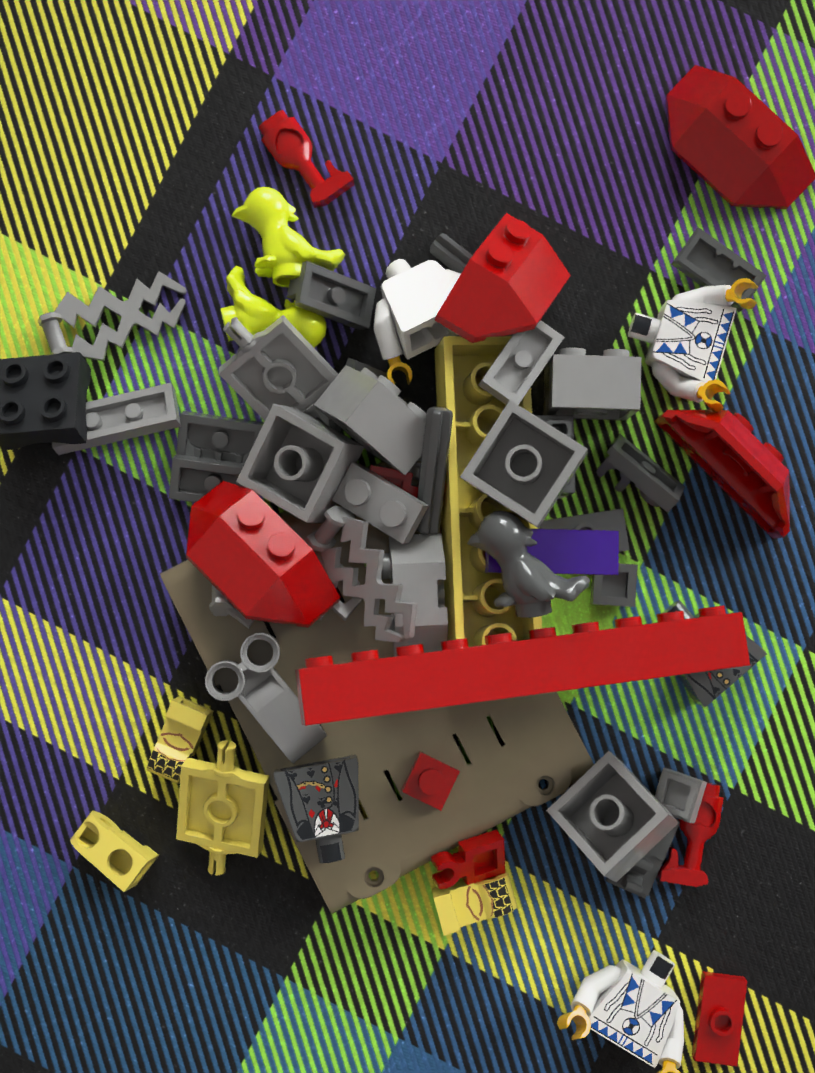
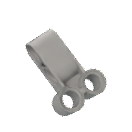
(268, 700)

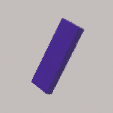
(572, 551)

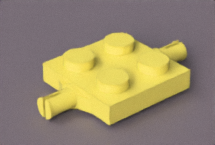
(222, 807)

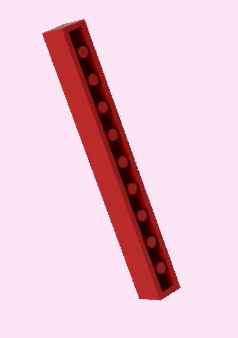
(519, 668)

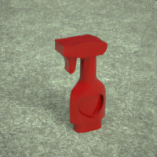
(293, 151)
(697, 834)

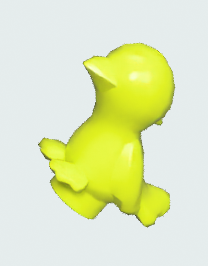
(281, 245)
(258, 314)

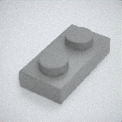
(521, 363)
(380, 502)

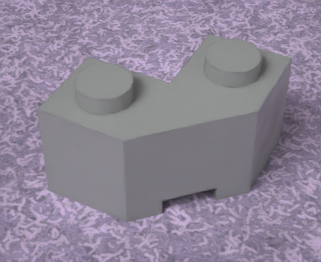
(422, 573)

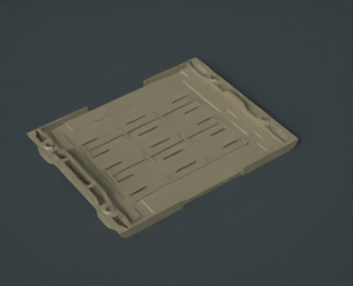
(406, 832)

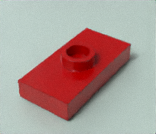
(719, 1018)

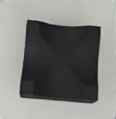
(43, 400)

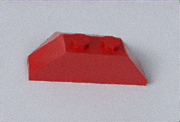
(736, 141)
(504, 284)
(736, 462)
(257, 558)

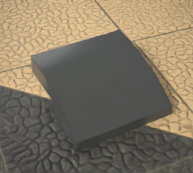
(209, 452)

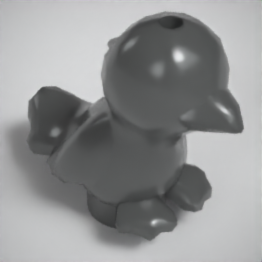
(525, 578)

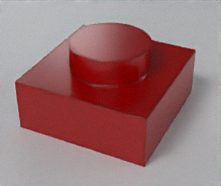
(430, 781)

